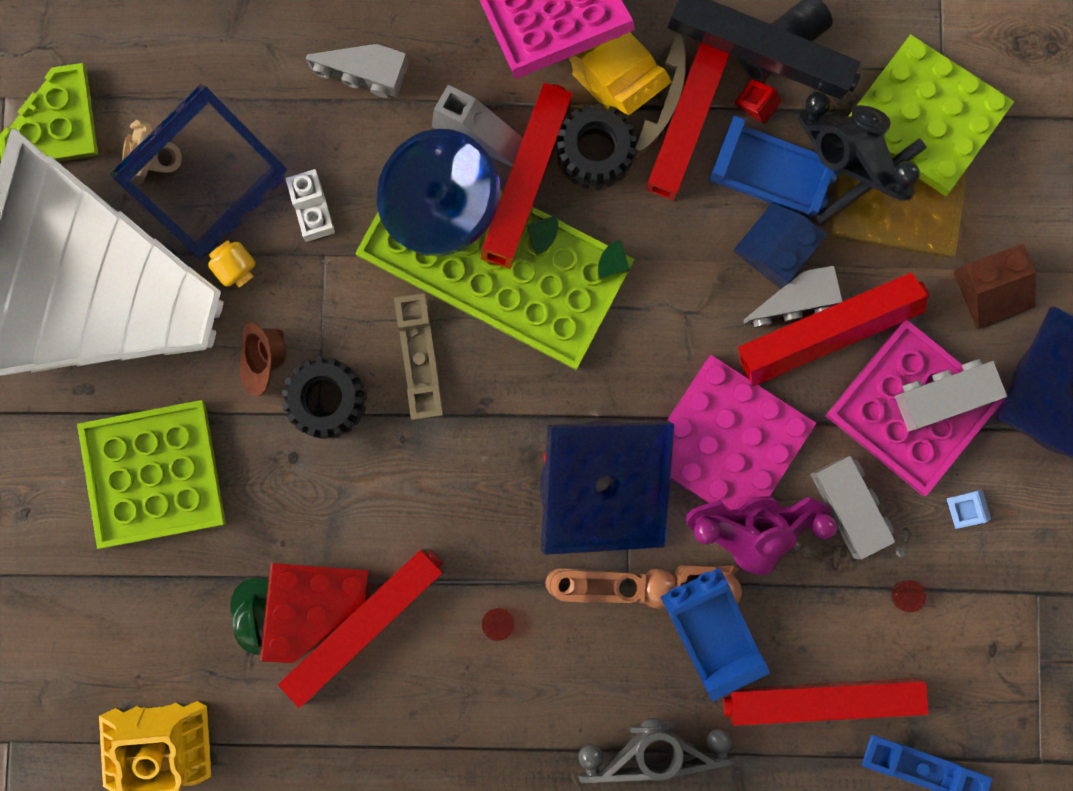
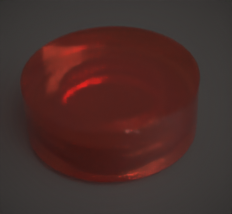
(908, 596)
(497, 624)

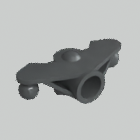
(650, 730)

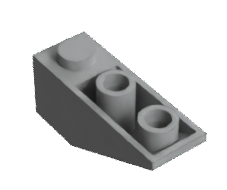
(368, 66)
(469, 116)
(806, 293)

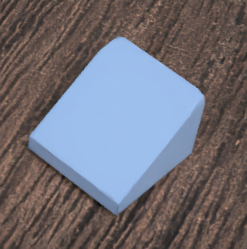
(969, 509)

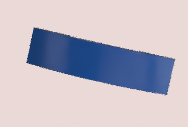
(921, 767)

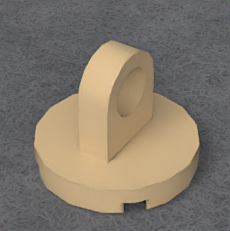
(141, 131)

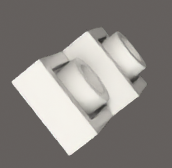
(310, 205)

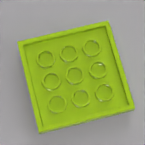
(941, 106)
(151, 474)

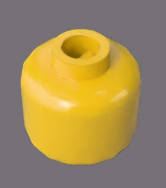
(231, 264)

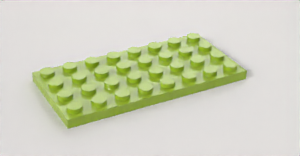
(542, 301)

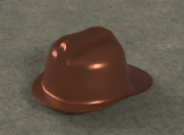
(260, 355)

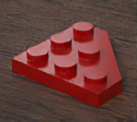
(306, 606)

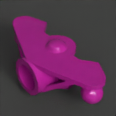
(760, 529)

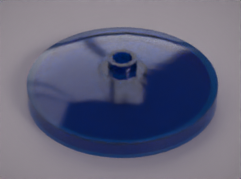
(438, 192)

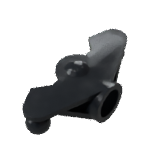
(858, 146)

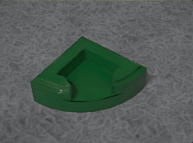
(543, 233)
(612, 261)

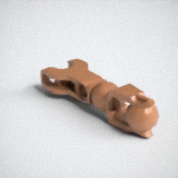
(603, 586)

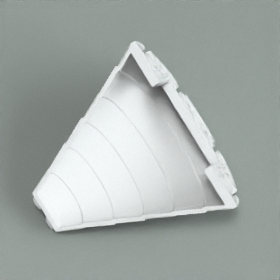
(86, 278)

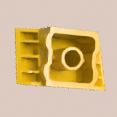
(620, 73)
(155, 748)

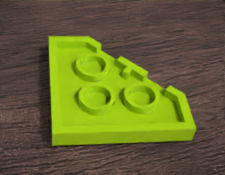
(58, 116)

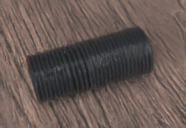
(805, 20)

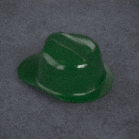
(248, 613)

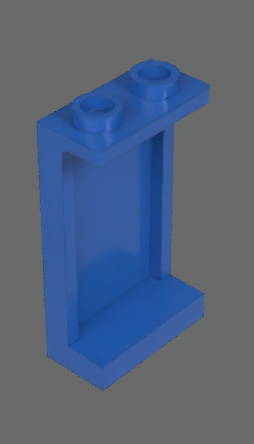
(772, 170)
(715, 634)

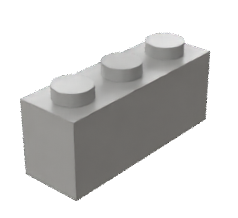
(950, 394)
(854, 507)

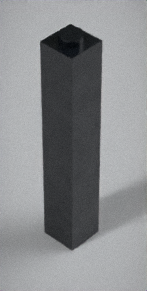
(766, 46)

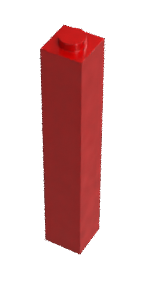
(687, 122)
(526, 176)
(833, 328)
(361, 627)
(826, 701)

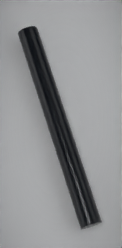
(861, 188)

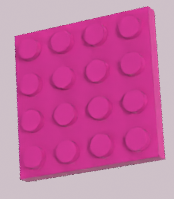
(551, 30)
(874, 420)
(733, 437)

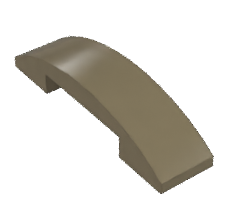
(675, 67)
(418, 357)

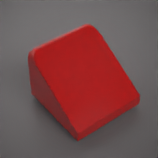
(758, 101)

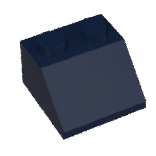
(779, 244)

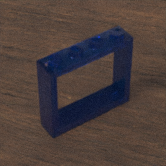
(168, 130)

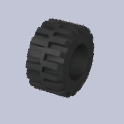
(596, 122)
(300, 386)

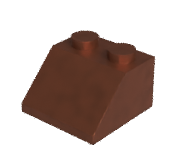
(998, 285)

